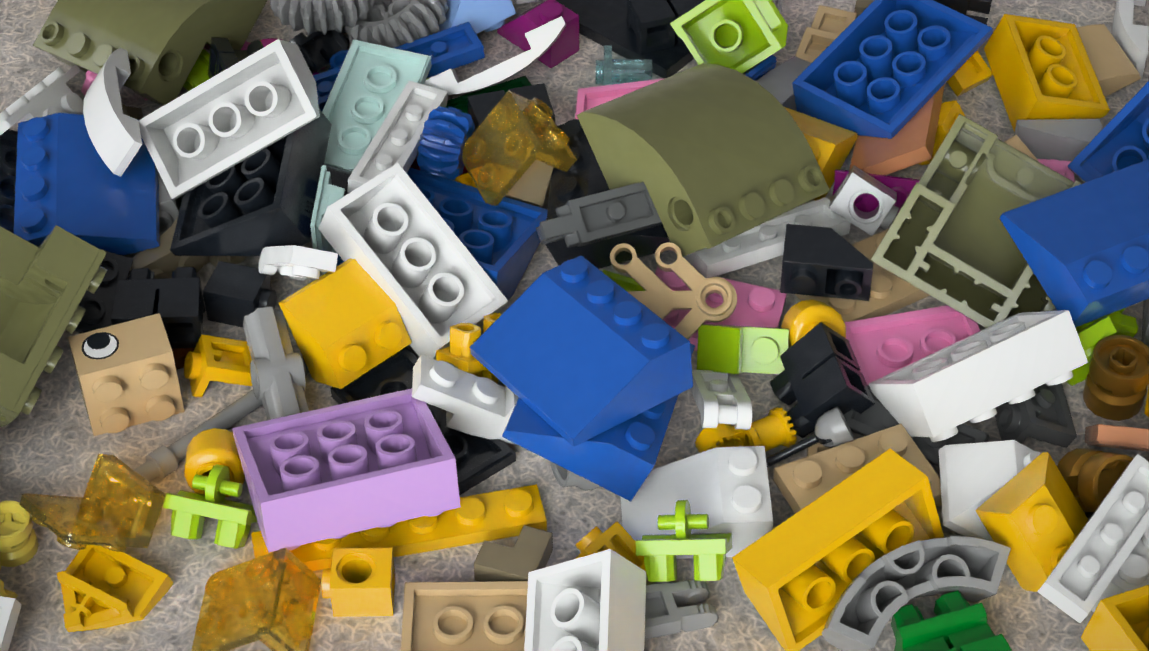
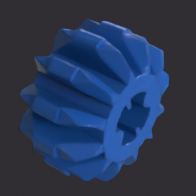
(444, 141)

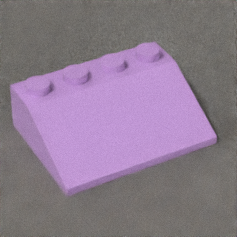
(346, 469)

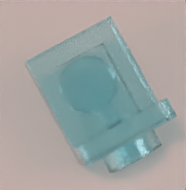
(621, 71)

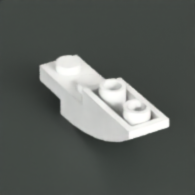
(470, 401)

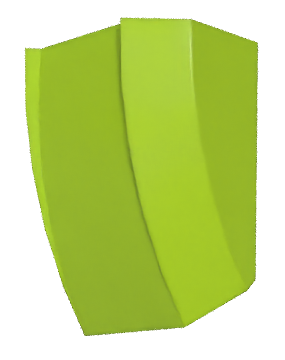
(732, 32)

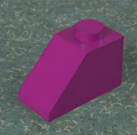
(547, 11)

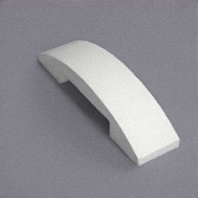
(1131, 37)
(539, 40)
(111, 132)

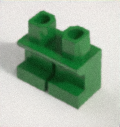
(952, 629)

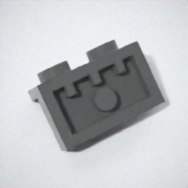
(1040, 417)

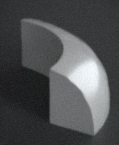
(911, 572)

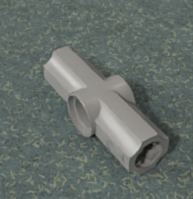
(274, 368)

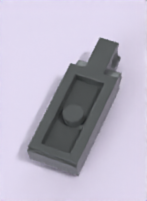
(601, 217)

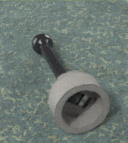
(830, 431)

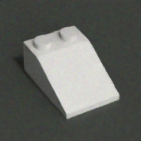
(719, 482)

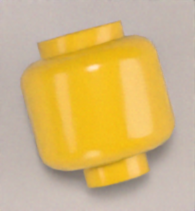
(808, 314)
(212, 448)

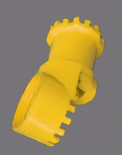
(767, 432)

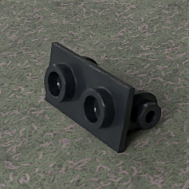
(319, 48)
(100, 304)

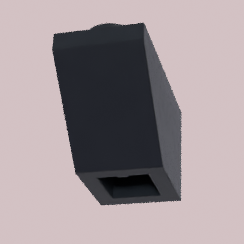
(823, 265)

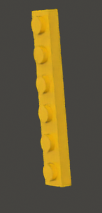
(478, 519)

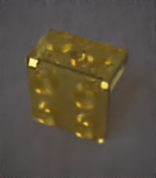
(510, 142)
(114, 513)
(262, 601)

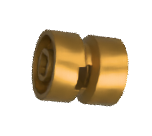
(1117, 378)
(1092, 474)

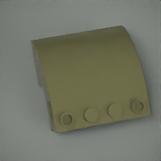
(158, 34)
(709, 151)
(952, 232)
(37, 305)

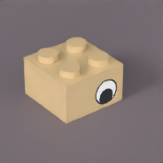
(126, 374)

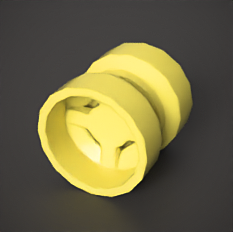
(17, 536)

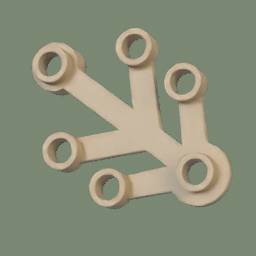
(663, 300)

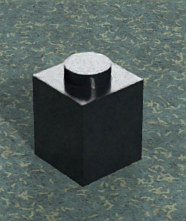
(236, 292)

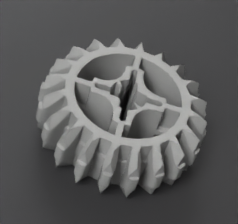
(321, 14)
(399, 22)

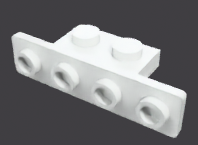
(44, 99)

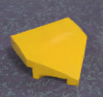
(109, 589)

